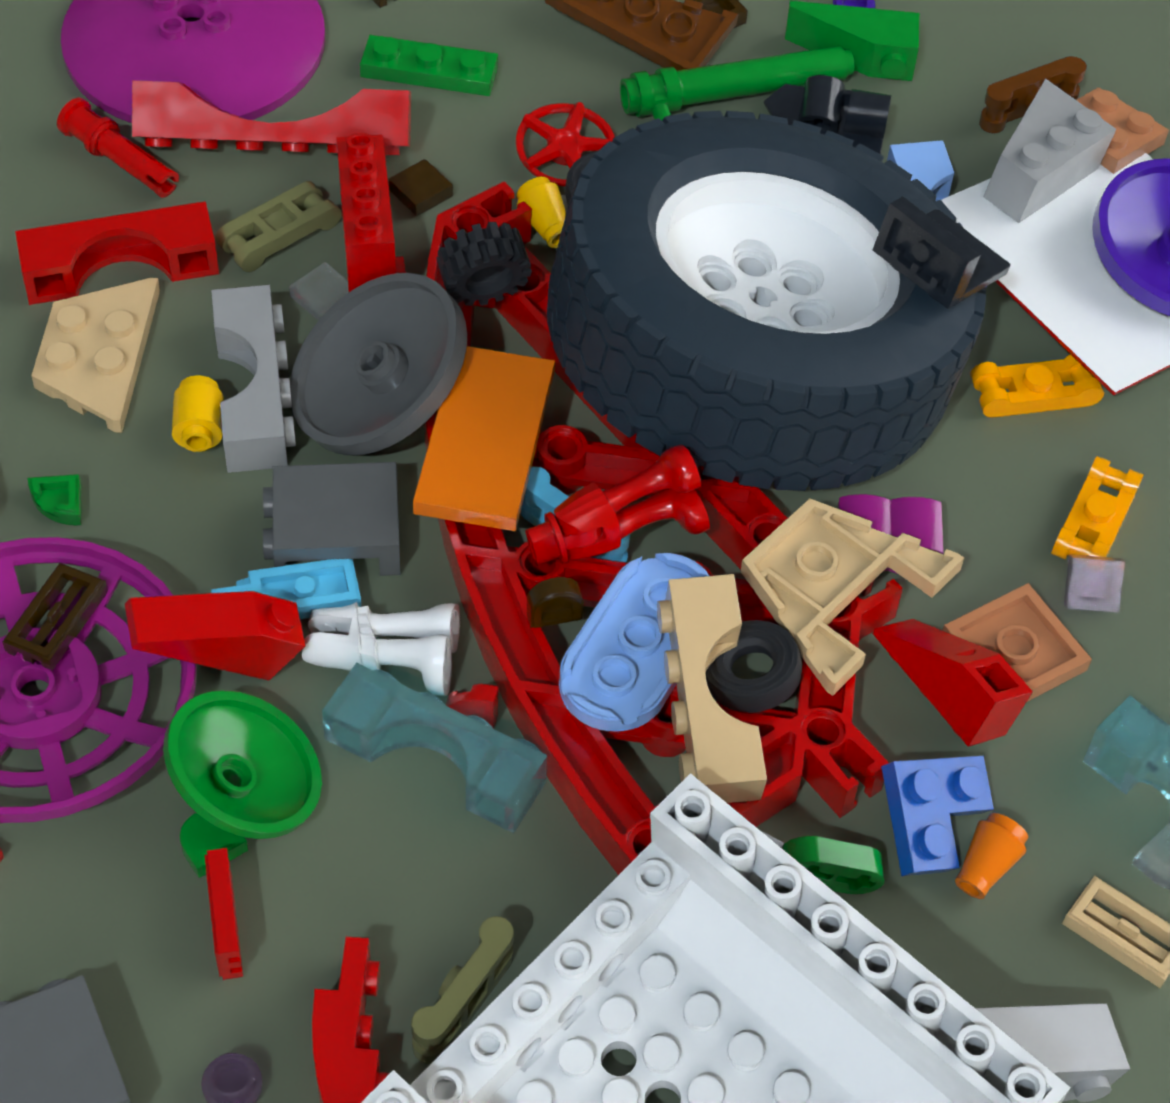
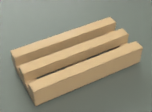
(1120, 937)

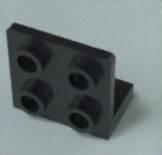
(937, 253)

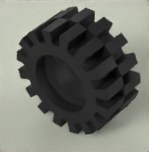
(484, 263)

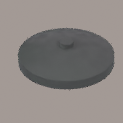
(378, 364)

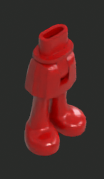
(592, 518)

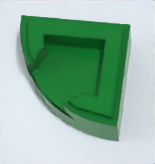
(57, 497)

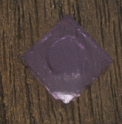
(1094, 583)

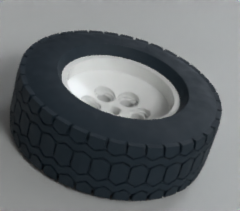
(735, 304)

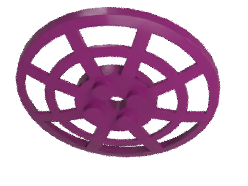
(76, 683)

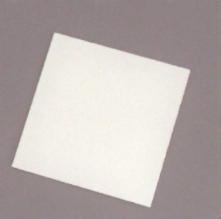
(1065, 284)

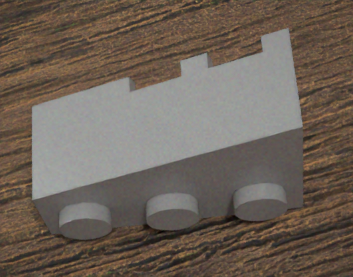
(1048, 153)
(1069, 1040)

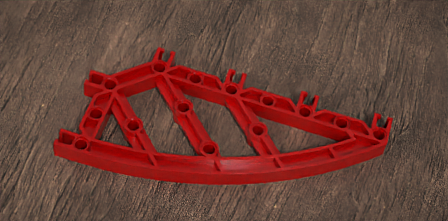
(498, 577)

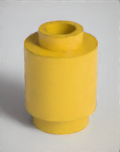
(197, 414)

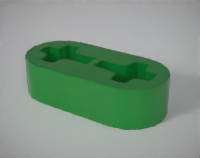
(839, 864)

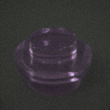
(232, 1080)

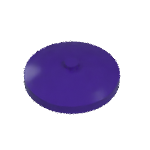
(1134, 232)

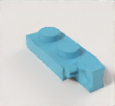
(308, 584)

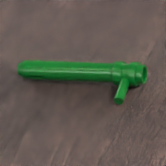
(673, 88)

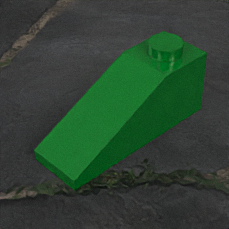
(880, 39)

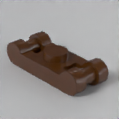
(1012, 96)

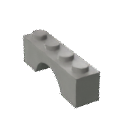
(253, 419)

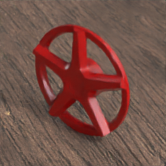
(563, 144)

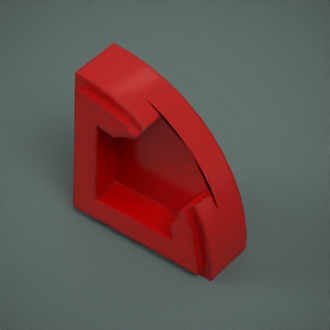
(480, 701)

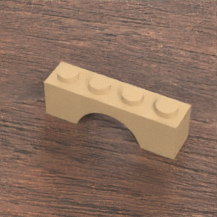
(702, 625)

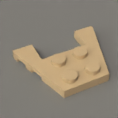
(820, 566)

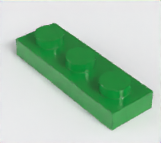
(429, 65)

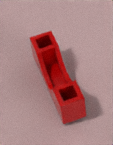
(62, 256)

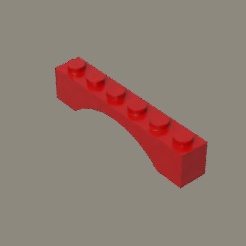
(176, 111)

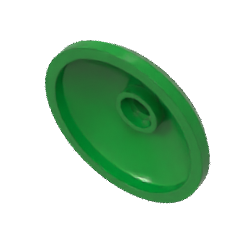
(242, 764)

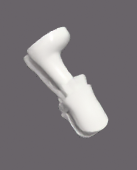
(350, 632)

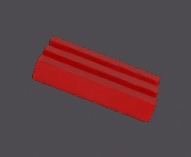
(223, 914)

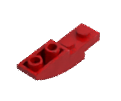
(343, 1033)

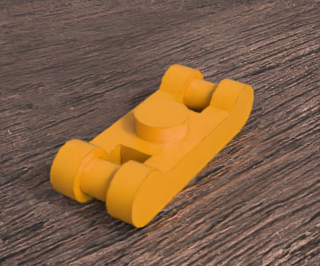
(1034, 387)
(1097, 514)

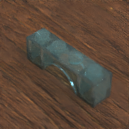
(378, 715)

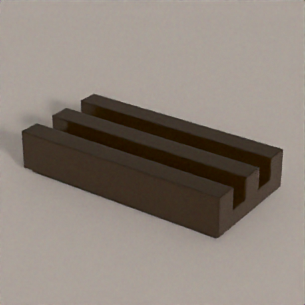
(65, 616)

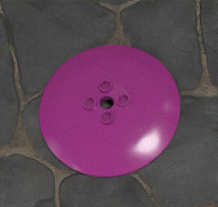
(236, 56)

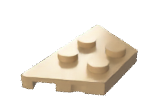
(96, 349)

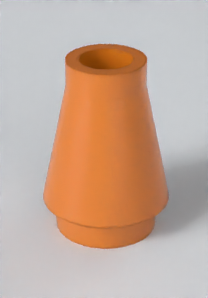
(992, 853)

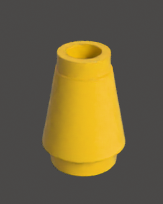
(546, 207)

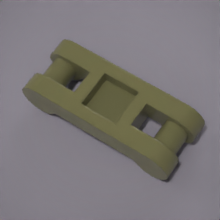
(277, 225)
(463, 991)

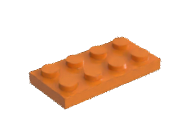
(485, 440)

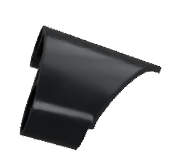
(828, 105)

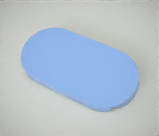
(616, 662)

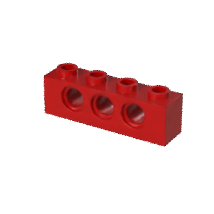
(365, 208)

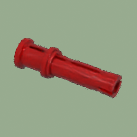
(103, 138)

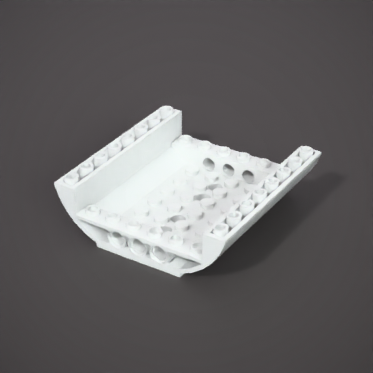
(727, 987)

